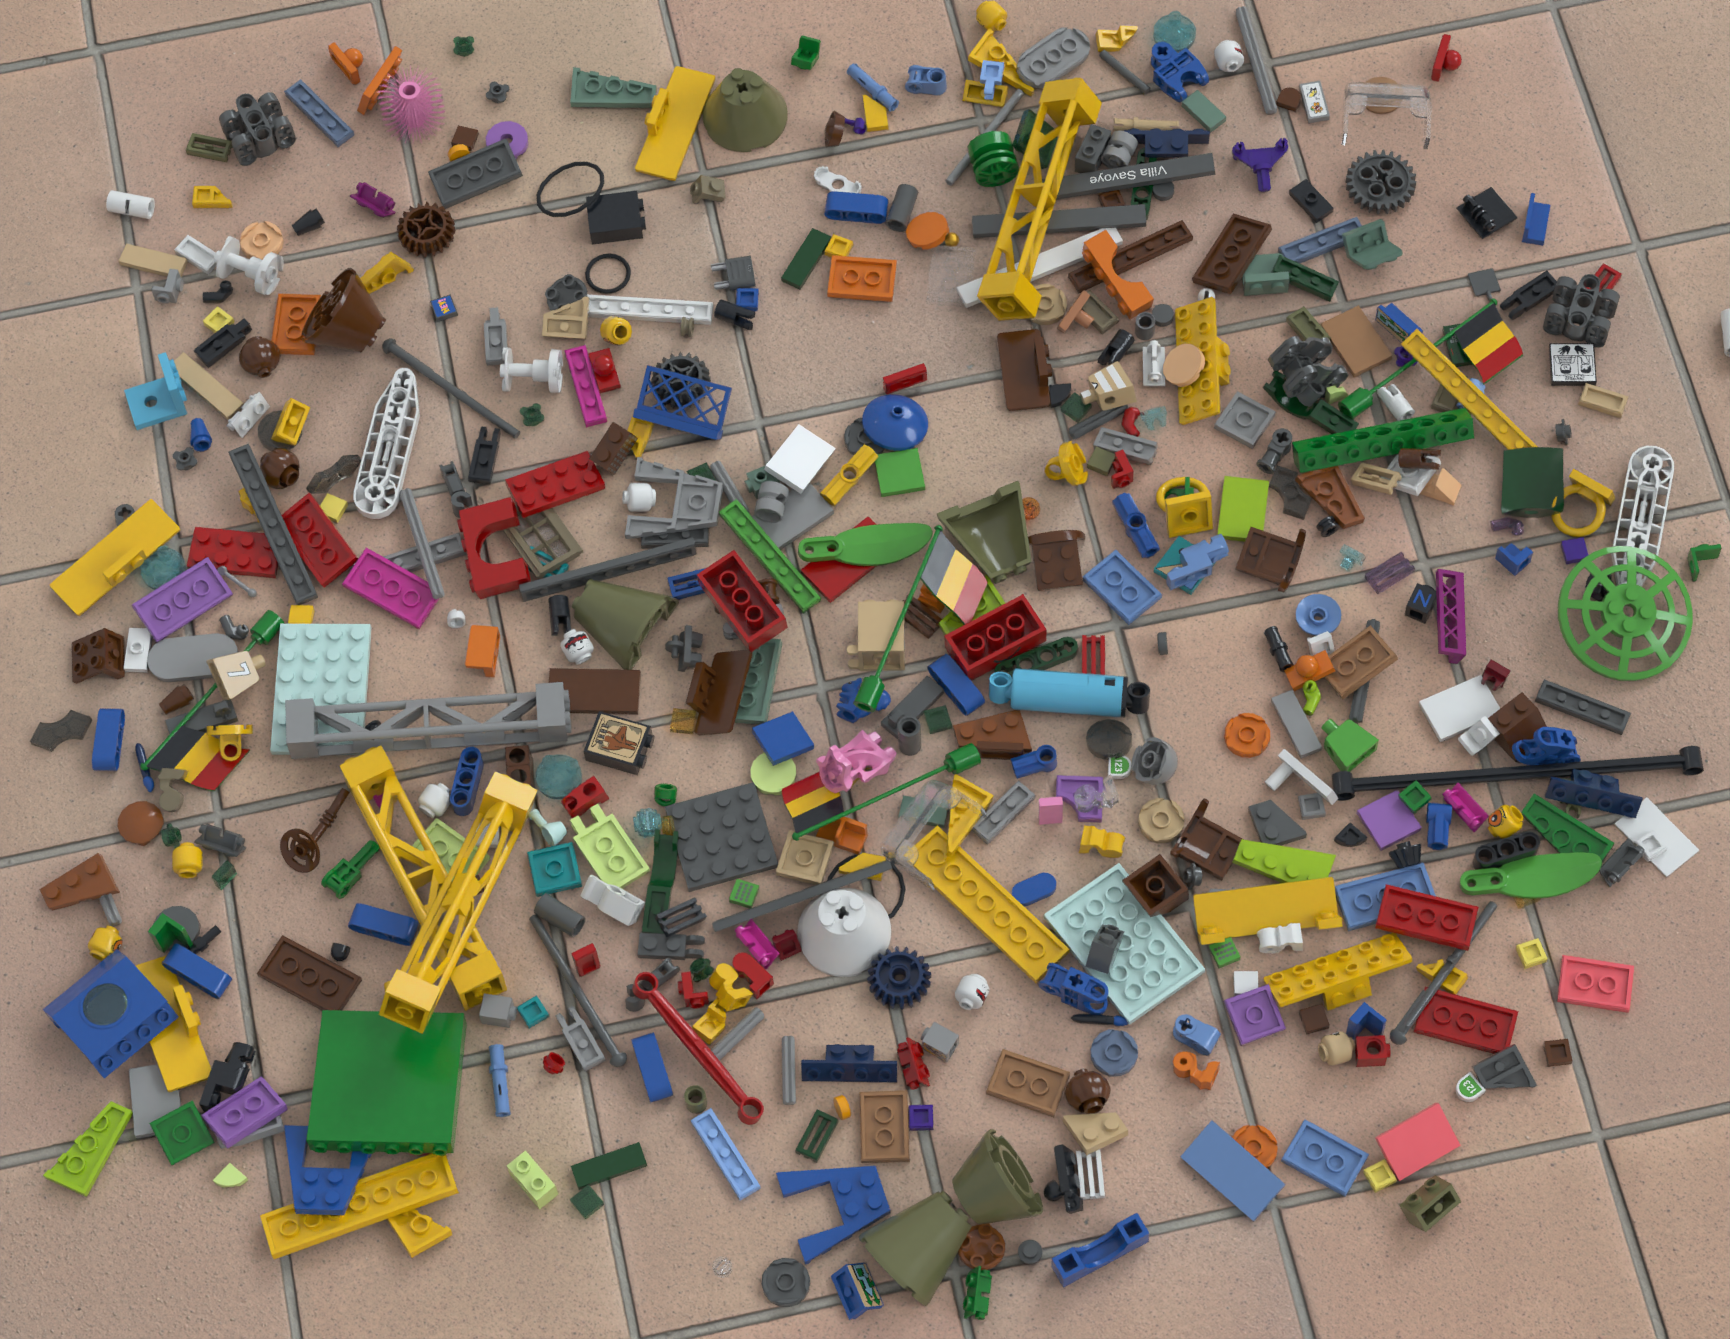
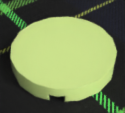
(771, 778)

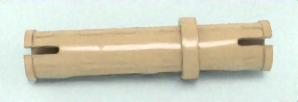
(1144, 124)

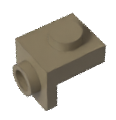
(707, 188)

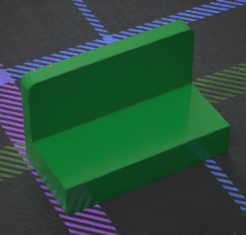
(165, 932)

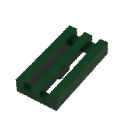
(808, 1153)

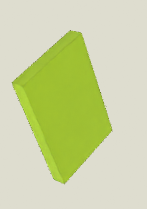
(1242, 507)

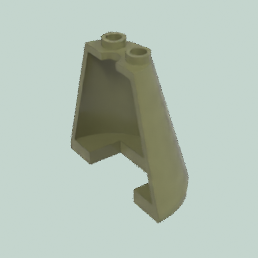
(993, 532)
(621, 617)
(919, 1244)

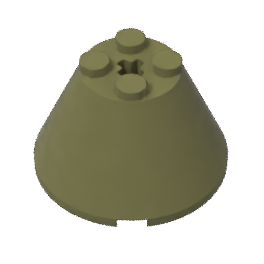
(744, 112)

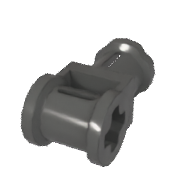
(1275, 450)

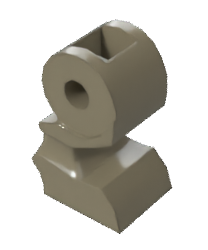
(171, 799)

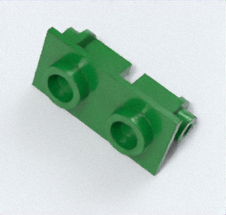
(978, 1282)

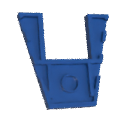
(320, 1189)
(857, 1196)

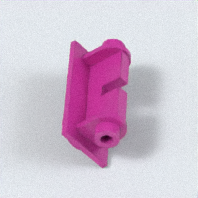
(1465, 807)
(757, 943)

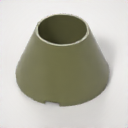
(996, 1183)

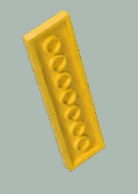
(989, 906)
(374, 1200)

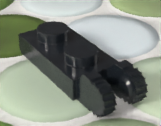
(1530, 294)
(484, 457)

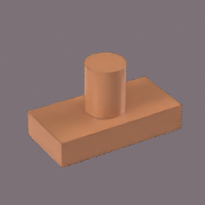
(1077, 314)

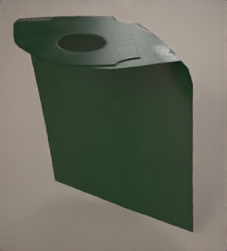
(1532, 482)

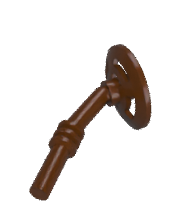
(309, 845)

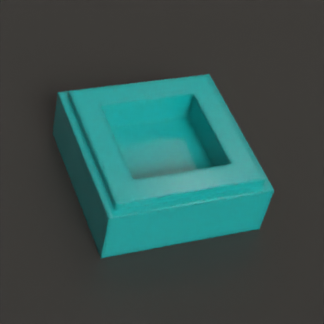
(533, 1011)

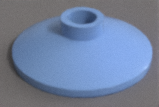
(1320, 606)

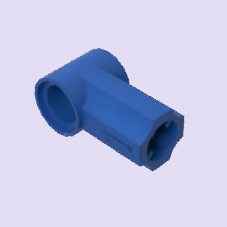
(1032, 763)
(1438, 822)

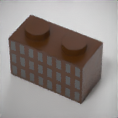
(613, 448)

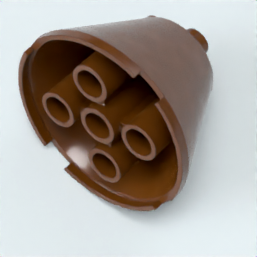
(345, 316)

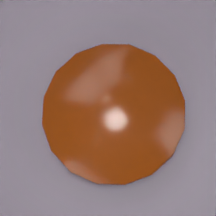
(140, 822)
(982, 1247)

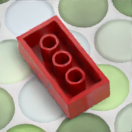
(742, 601)
(995, 637)

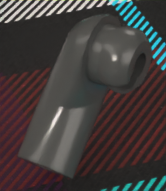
(237, 632)

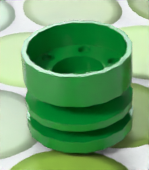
(993, 159)

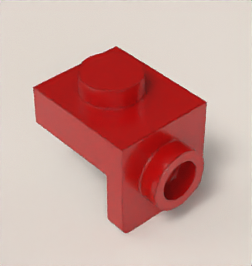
(691, 999)

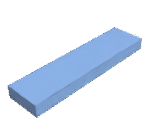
(725, 1154)

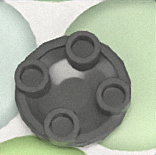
(565, 291)

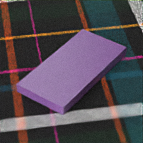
(182, 599)

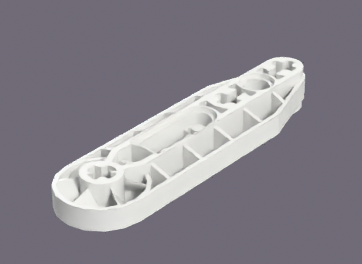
(391, 432)
(1638, 531)

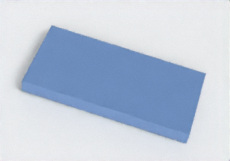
(1363, 897)
(1233, 1170)

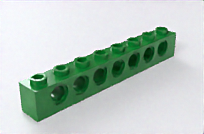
(1382, 440)

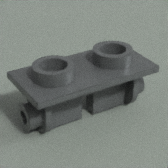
(230, 844)
(1620, 861)

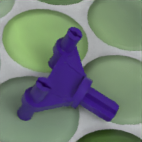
(1261, 160)

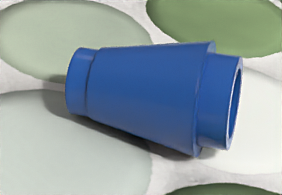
(199, 437)

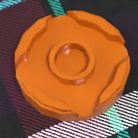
(927, 230)
(1247, 735)
(1258, 1142)

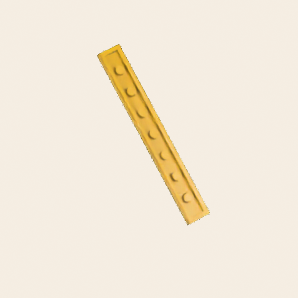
(1465, 392)

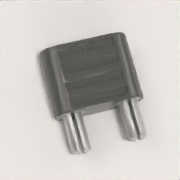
(739, 273)

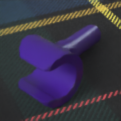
(859, 125)

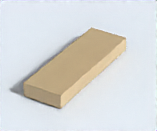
(151, 260)

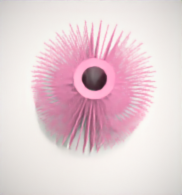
(411, 104)

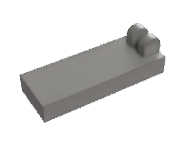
(1135, 448)

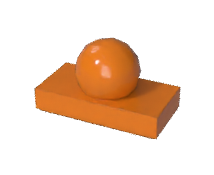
(347, 61)
(1309, 668)

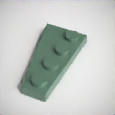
(609, 92)
(759, 684)

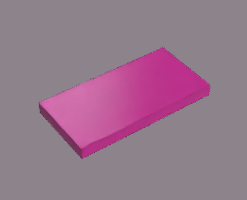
(391, 588)

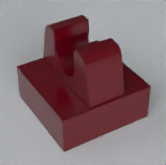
(1496, 674)
(786, 944)

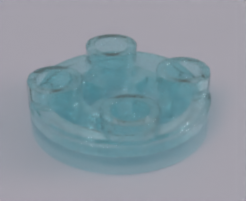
(1175, 30)
(162, 567)
(558, 776)

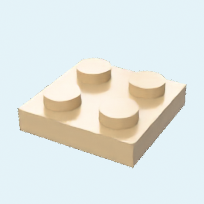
(805, 859)

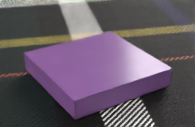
(1388, 820)
(1254, 1014)

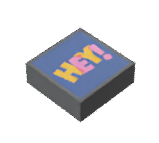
(443, 308)

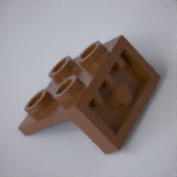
(98, 654)

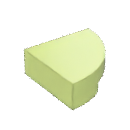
(1335, 394)
(230, 1177)

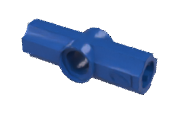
(1131, 515)

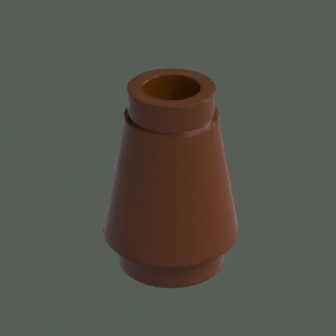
(176, 699)

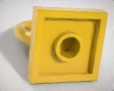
(1591, 491)
(1188, 512)

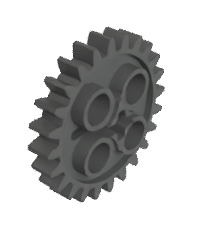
(1397, 175)

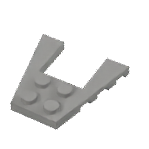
(695, 502)

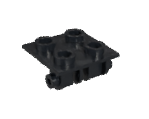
(1486, 212)

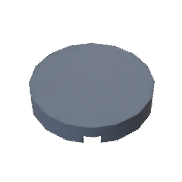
(1114, 1052)

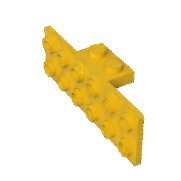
(673, 122)
(1198, 327)
(114, 557)
(1340, 975)
(178, 1045)

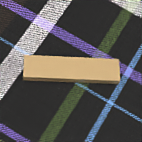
(207, 387)

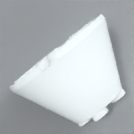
(844, 931)

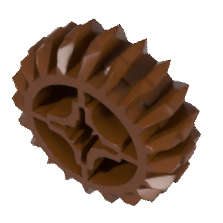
(422, 223)

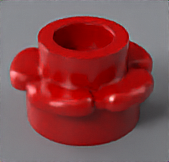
(553, 1063)

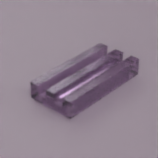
(1387, 564)

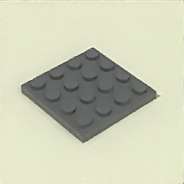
(722, 837)

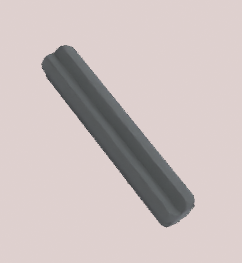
(1095, 421)

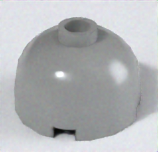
(1154, 761)

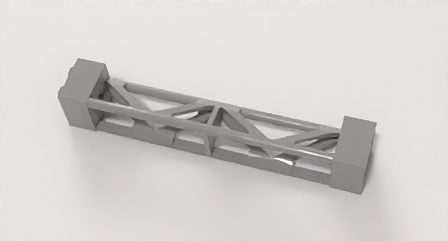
(552, 723)

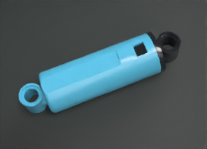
(1069, 692)

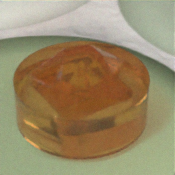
(1031, 508)

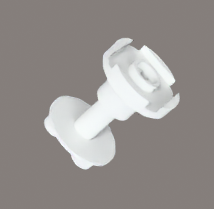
(262, 271)
(540, 370)

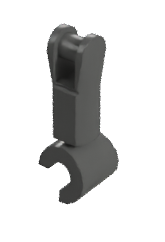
(458, 495)
(634, 1003)

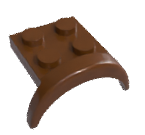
(1271, 557)
(1056, 559)
(1207, 844)

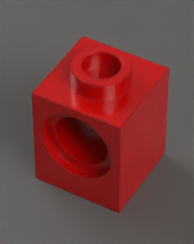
(1364, 1058)

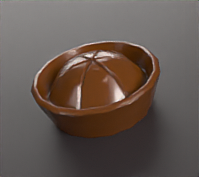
(834, 129)

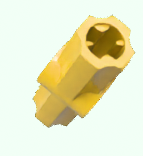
(858, 465)

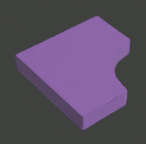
(1066, 789)

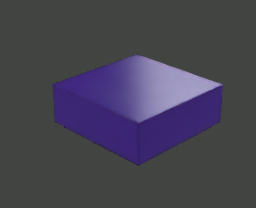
(1574, 550)
(920, 1117)

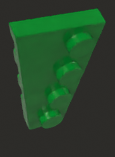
(1563, 830)

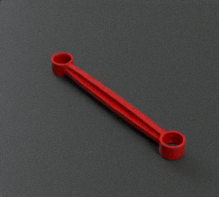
(698, 1048)

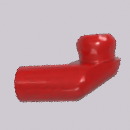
(1128, 420)

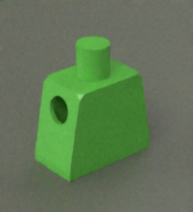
(1348, 744)

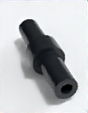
(201, 943)

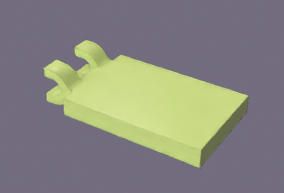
(608, 849)

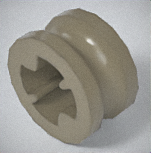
(687, 327)

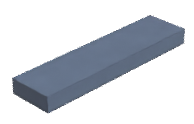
(319, 113)
(1319, 242)

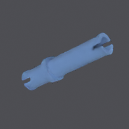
(878, 92)
(498, 1070)

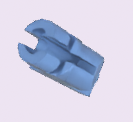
(1197, 561)

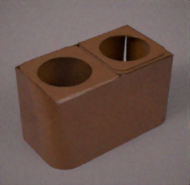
(529, 769)

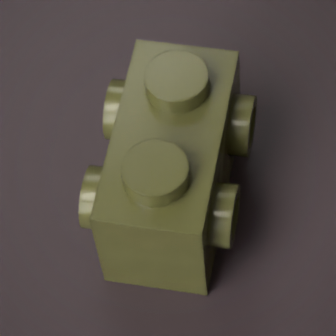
(1430, 1203)

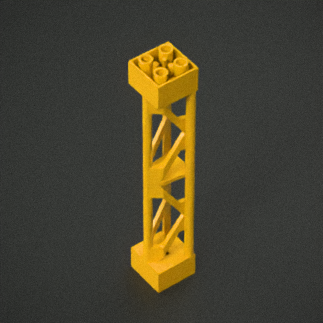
(1011, 293)
(375, 775)
(412, 995)

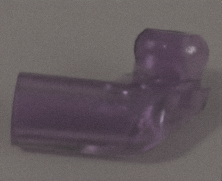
(1507, 522)

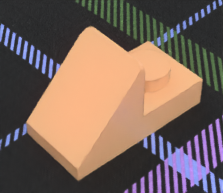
(1442, 487)

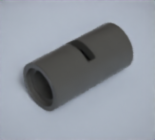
(902, 207)
(909, 735)
(559, 915)

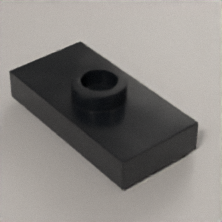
(1311, 200)

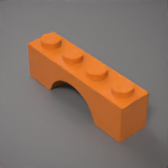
(1131, 296)

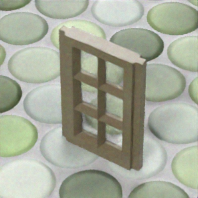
(544, 533)

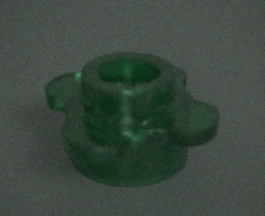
(463, 50)
(532, 420)
(171, 836)
(701, 969)

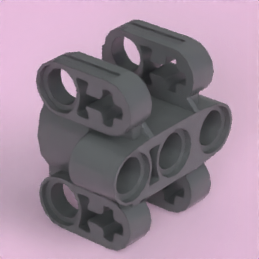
(255, 124)
(1581, 306)
(1303, 368)

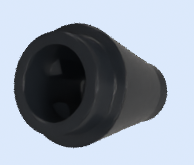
(308, 222)

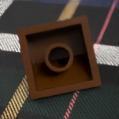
(1516, 722)
(1157, 887)

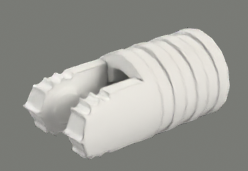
(1396, 402)

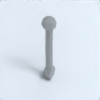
(223, 571)

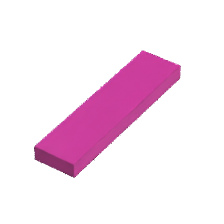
(585, 386)

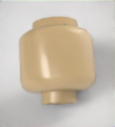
(1336, 1048)

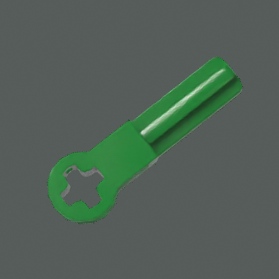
(346, 873)

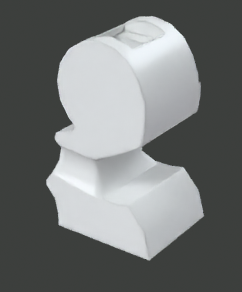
(1275, 939)

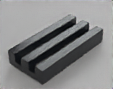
(695, 910)

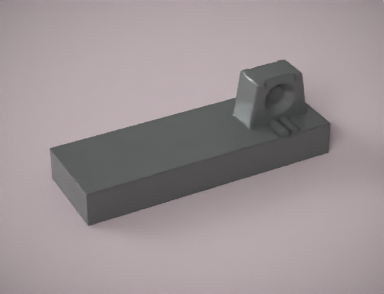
(914, 704)
(211, 715)

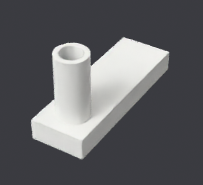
(1290, 765)

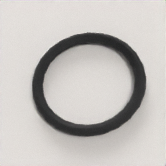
(609, 255)

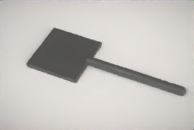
(1484, 282)

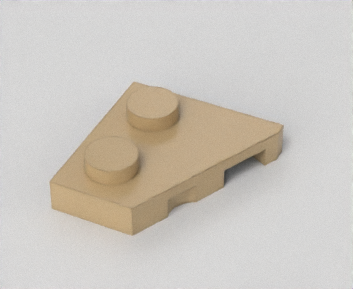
(568, 321)
(1095, 1130)

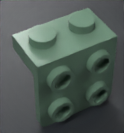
(1370, 245)
(1260, 280)

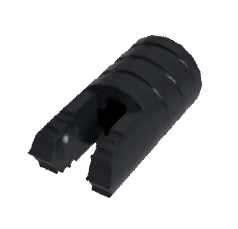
(731, 313)
(1116, 348)
(559, 613)

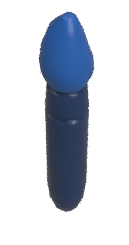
(147, 779)

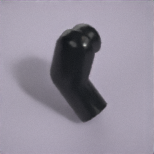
(220, 295)

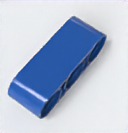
(856, 207)
(956, 684)
(108, 739)
(466, 771)
(383, 924)
(196, 971)
(652, 1067)

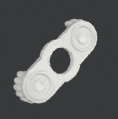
(825, 179)

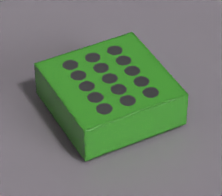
(744, 893)
(1224, 952)

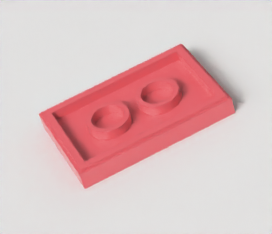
(1595, 983)
(1417, 1141)

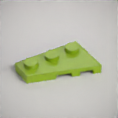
(990, 600)

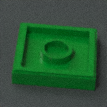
(182, 1133)

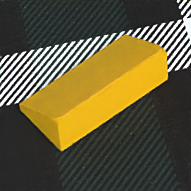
(975, 93)
(290, 422)

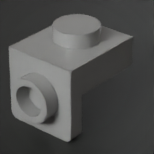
(171, 290)

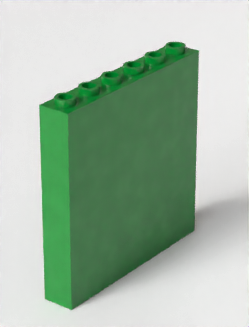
(386, 1084)

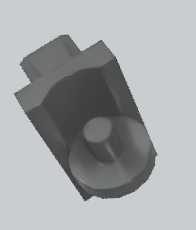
(682, 645)

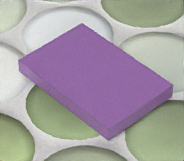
(244, 1112)

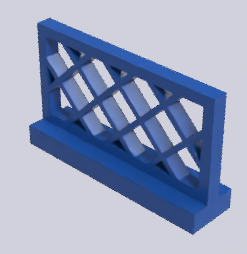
(677, 421)

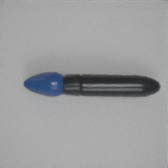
(1100, 1019)

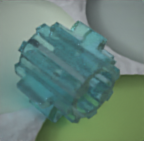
(646, 822)

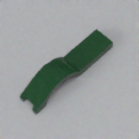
(1319, 413)
(661, 880)

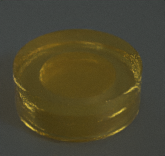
(667, 825)

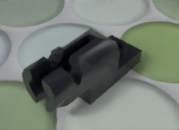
(227, 1075)

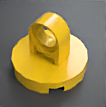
(1071, 464)
(230, 735)

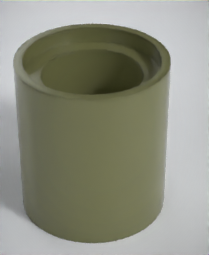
(695, 1090)

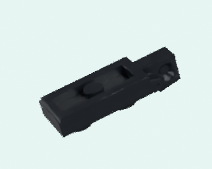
(222, 342)
(1068, 1178)

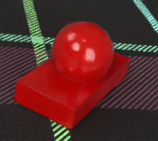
(1445, 58)
(604, 370)

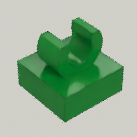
(1414, 797)

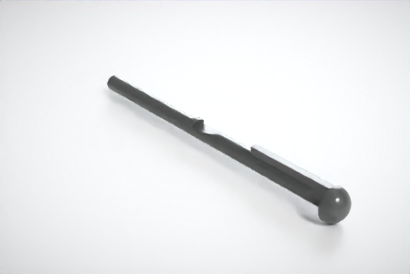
(390, 345)
(1398, 1034)
(618, 1059)

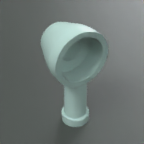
(552, 832)

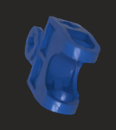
(1174, 69)
(1548, 747)
(1068, 986)

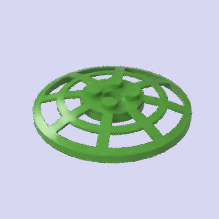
(1616, 621)

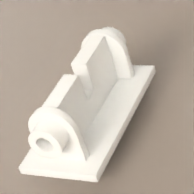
(1153, 364)
(250, 414)

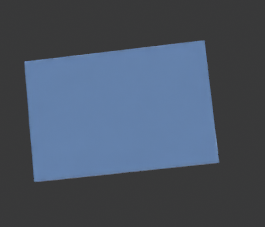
(1122, 587)
(1325, 1157)

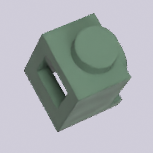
(755, 479)

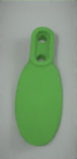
(868, 544)
(1534, 876)

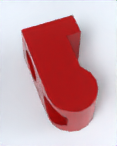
(584, 797)
(753, 973)

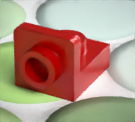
(1123, 471)

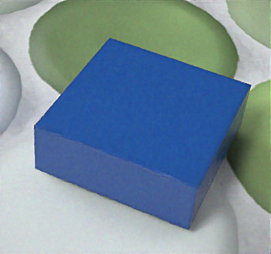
(748, 298)

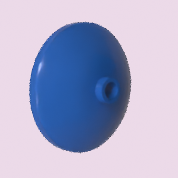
(895, 430)

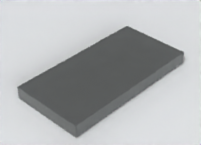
(475, 173)

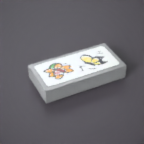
(1314, 102)

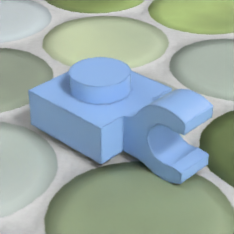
(990, 76)

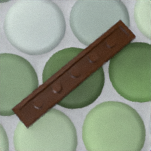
(1135, 254)

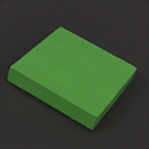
(899, 472)

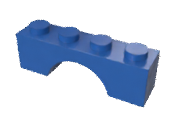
(1083, 1260)

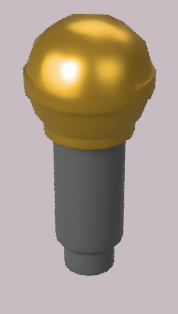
(951, 240)

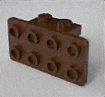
(1024, 369)
(718, 691)

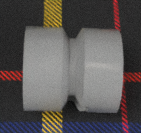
(1119, 150)
(771, 501)

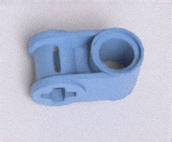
(925, 80)
(1198, 1035)

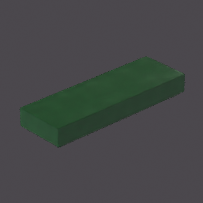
(806, 259)
(1306, 278)
(609, 1165)

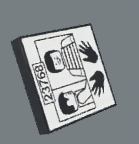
(1572, 364)

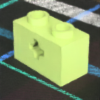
(532, 1180)

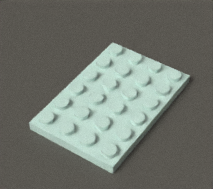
(323, 665)
(1151, 955)

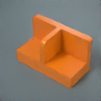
(483, 649)
(845, 833)

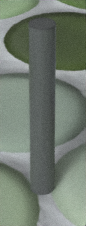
(1124, 72)

